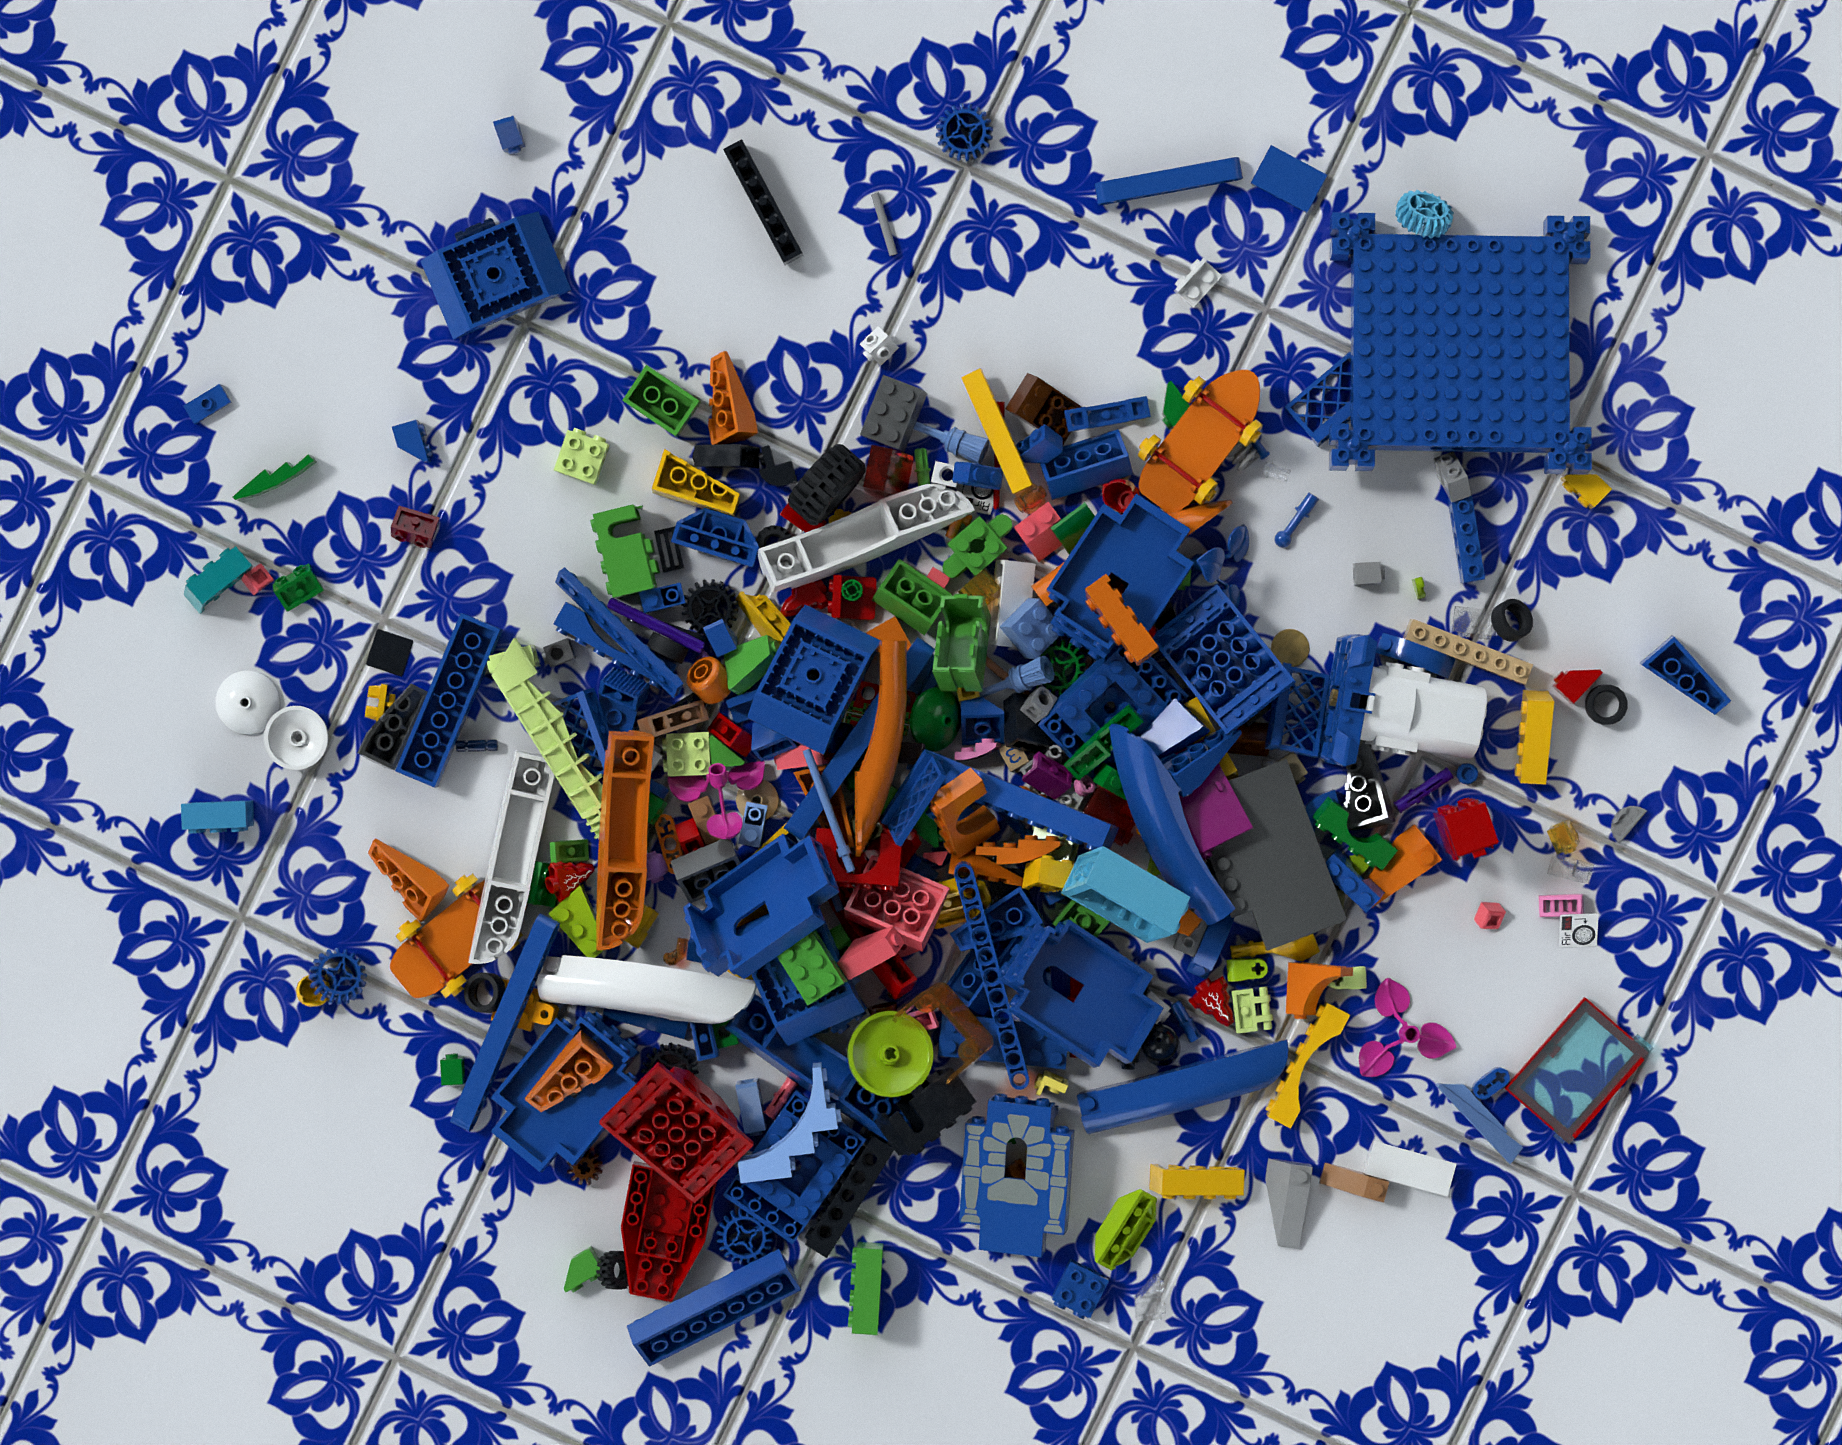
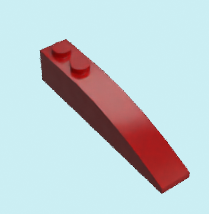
(892, 972)

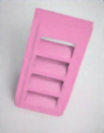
(1561, 897)

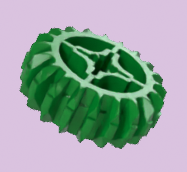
(1074, 660)

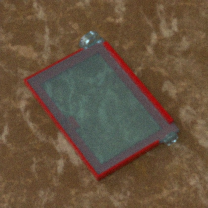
(1577, 1070)

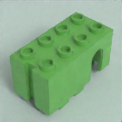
(625, 557)
(962, 643)

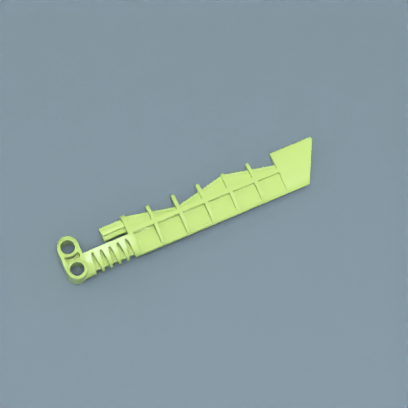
(549, 733)

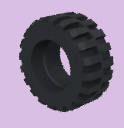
(826, 484)

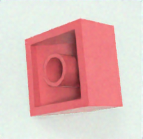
(1037, 531)

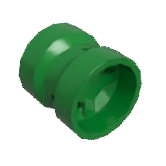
(852, 590)

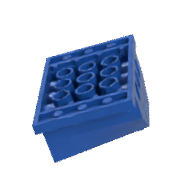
(1222, 660)

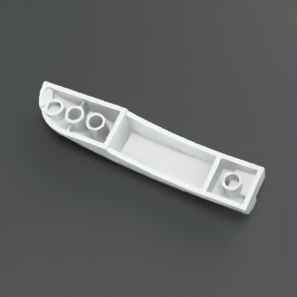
(862, 535)
(512, 857)
(642, 989)

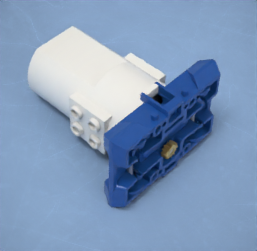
(1395, 708)

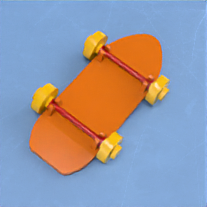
(1200, 440)
(442, 946)

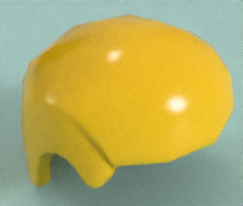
(306, 994)

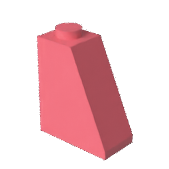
(795, 758)
(870, 951)

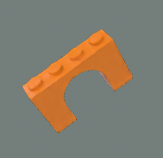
(948, 805)

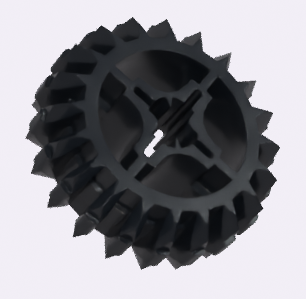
(696, 595)
(659, 1055)

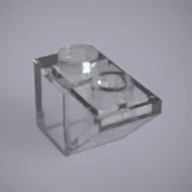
(1148, 1300)

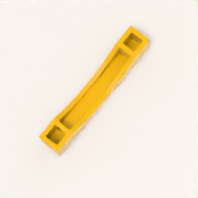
(1286, 1104)

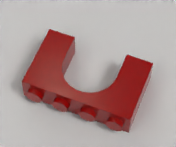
(884, 874)

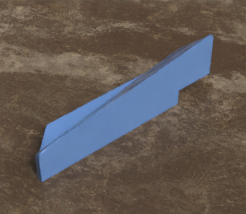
(1481, 1119)

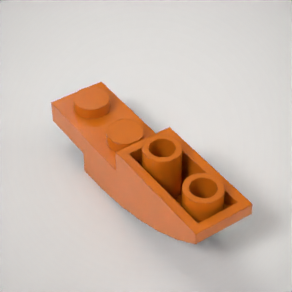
(1027, 850)

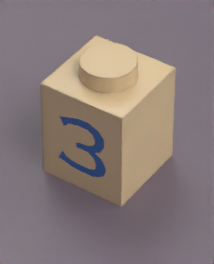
(1014, 758)

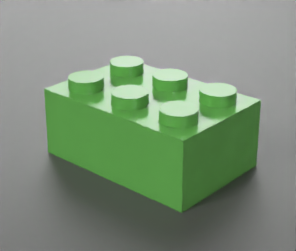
(661, 401)
(812, 968)

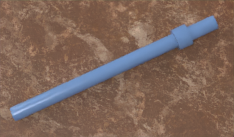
(843, 849)

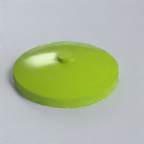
(889, 1055)

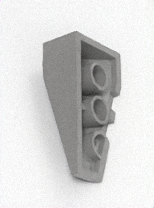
(1288, 1196)

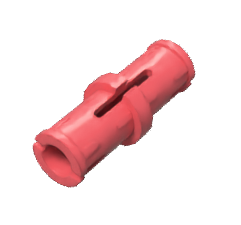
(781, 1098)

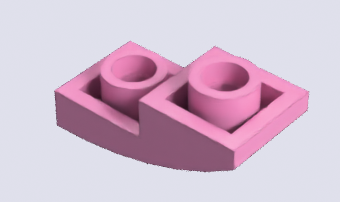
(982, 749)

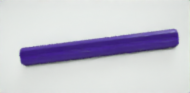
(656, 625)

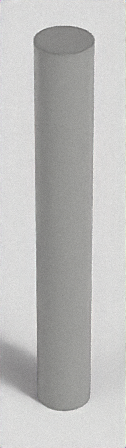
(884, 224)

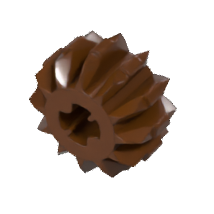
(592, 1164)

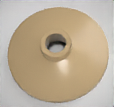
(765, 791)

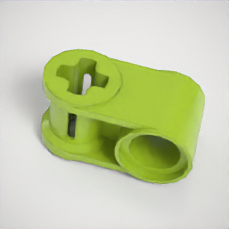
(1241, 969)

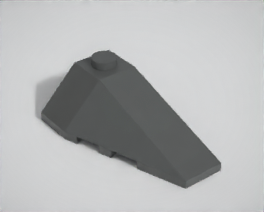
(389, 735)
(1366, 793)

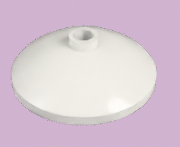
(262, 698)
(281, 741)

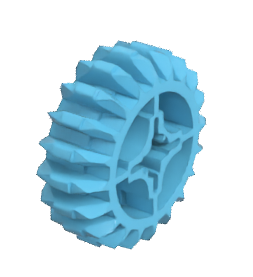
(1424, 214)

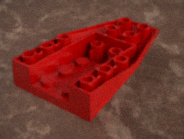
(661, 1233)

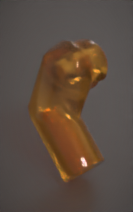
(678, 954)

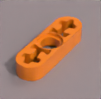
(661, 840)

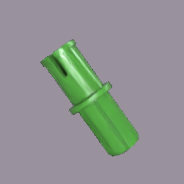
(922, 466)

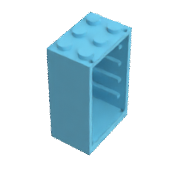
(1126, 895)

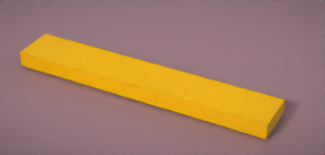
(997, 431)

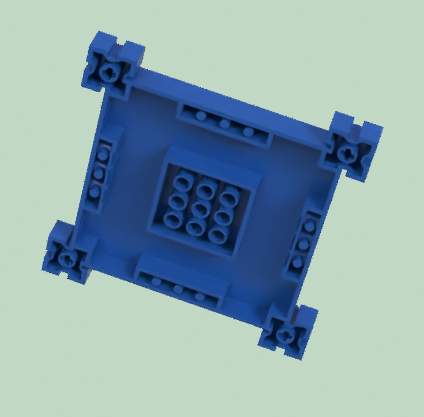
(1460, 343)

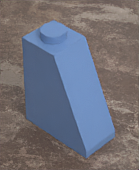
(751, 1106)

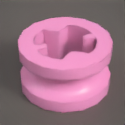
(1084, 786)

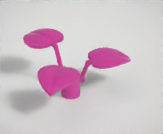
(690, 788)
(1432, 1042)

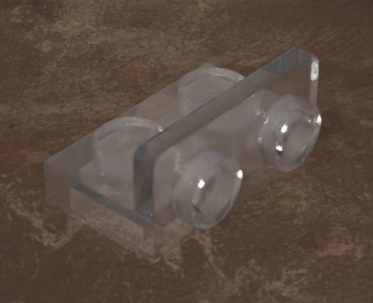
(1473, 621)

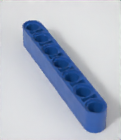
(1168, 181)

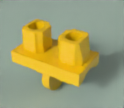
(378, 692)

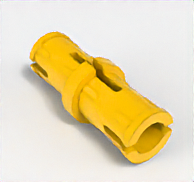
(1250, 949)

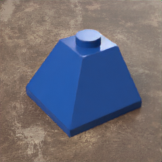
(981, 721)

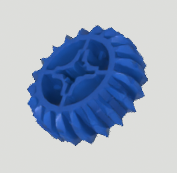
(973, 127)
(345, 977)
(736, 1241)

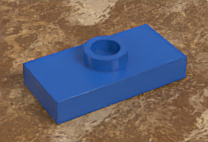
(207, 404)

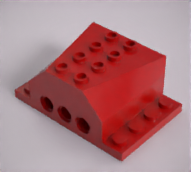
(678, 1129)

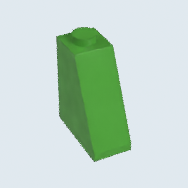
(749, 663)

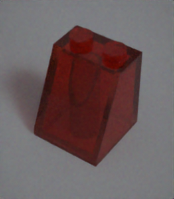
(887, 471)
(1113, 810)

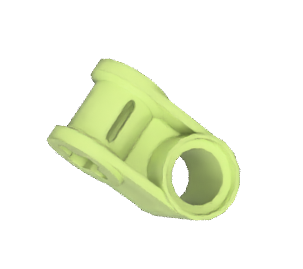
(1357, 981)

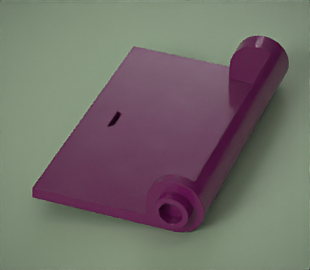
(1214, 814)

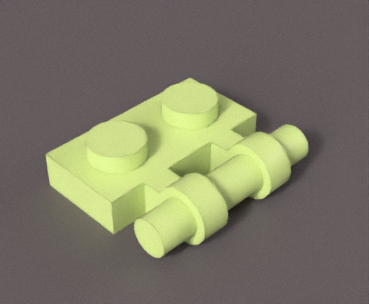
(1245, 1012)

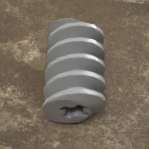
(1243, 456)

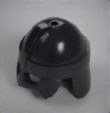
(1161, 1052)

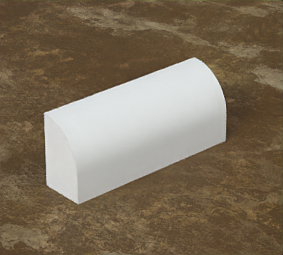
(1015, 583)
(1409, 1168)

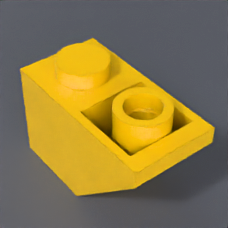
(1588, 488)

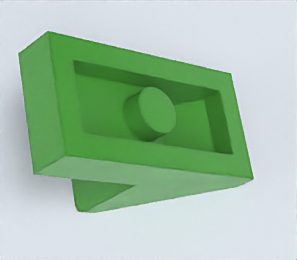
(569, 851)

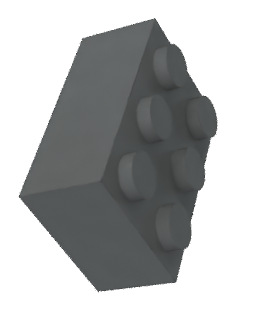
(893, 413)
(704, 866)

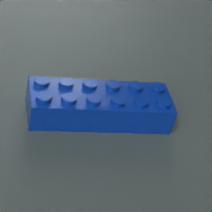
(1036, 1047)

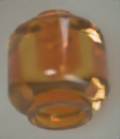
(1030, 499)

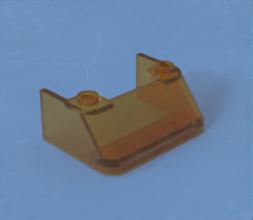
(977, 1038)

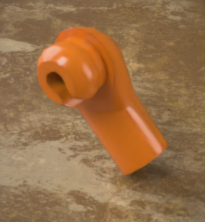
(955, 526)

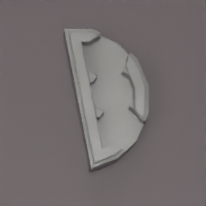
(1625, 820)

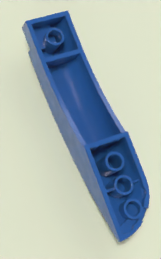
(1163, 827)
(796, 1061)
(1182, 1087)

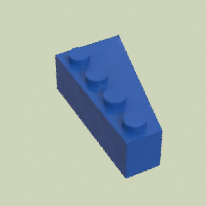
(1682, 671)

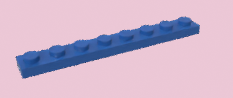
(619, 632)

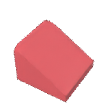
(938, 577)
(257, 579)
(936, 857)

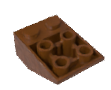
(1041, 404)

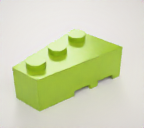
(578, 921)

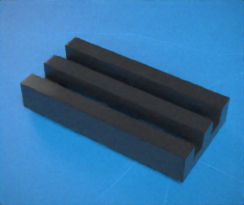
(662, 558)

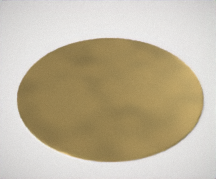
(1290, 647)

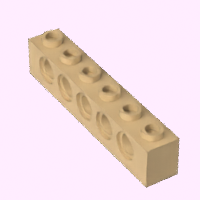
(1468, 651)

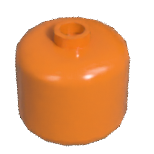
(708, 680)

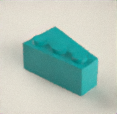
(216, 578)

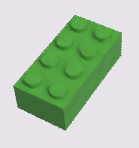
(866, 1294)

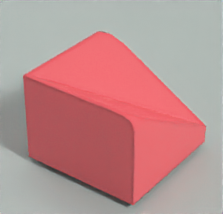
(1489, 915)

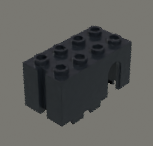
(928, 1111)

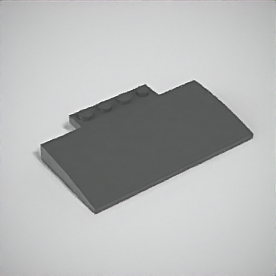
(1278, 863)

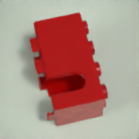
(1465, 828)

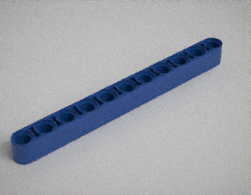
(851, 749)
(994, 985)
(505, 1022)

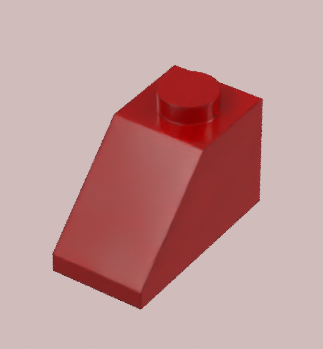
(1574, 683)
(731, 734)
(689, 836)

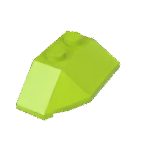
(1125, 1228)

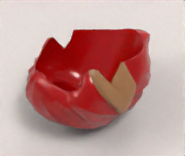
(1119, 494)

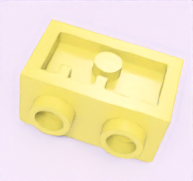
(1054, 1082)

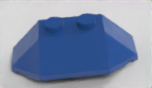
(717, 535)

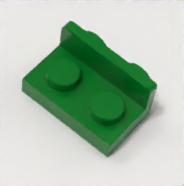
(297, 587)
(538, 891)

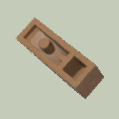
(674, 719)
(701, 811)
(1354, 1182)

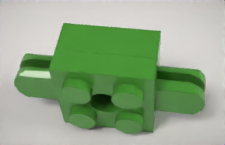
(977, 546)
(1082, 917)

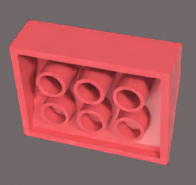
(910, 909)

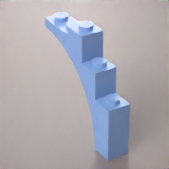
(776, 1160)

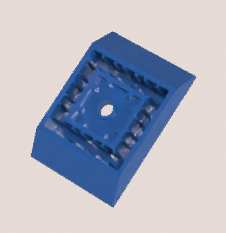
(526, 278)
(1080, 707)
(806, 708)
(787, 1007)
(791, 1202)

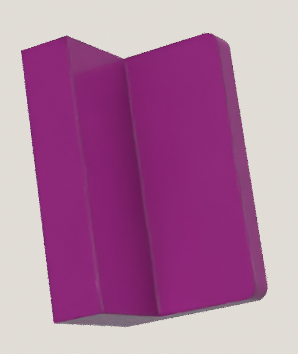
(1048, 776)

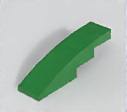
(266, 481)
(1100, 745)

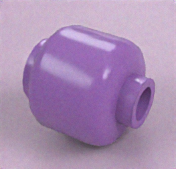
(656, 867)

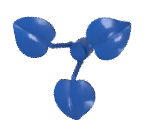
(1211, 561)

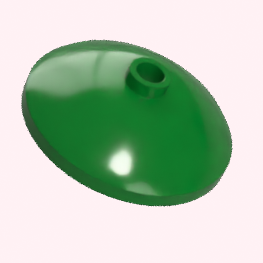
(935, 719)

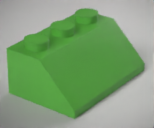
(910, 596)

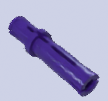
(1415, 795)

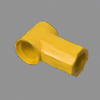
(640, 934)

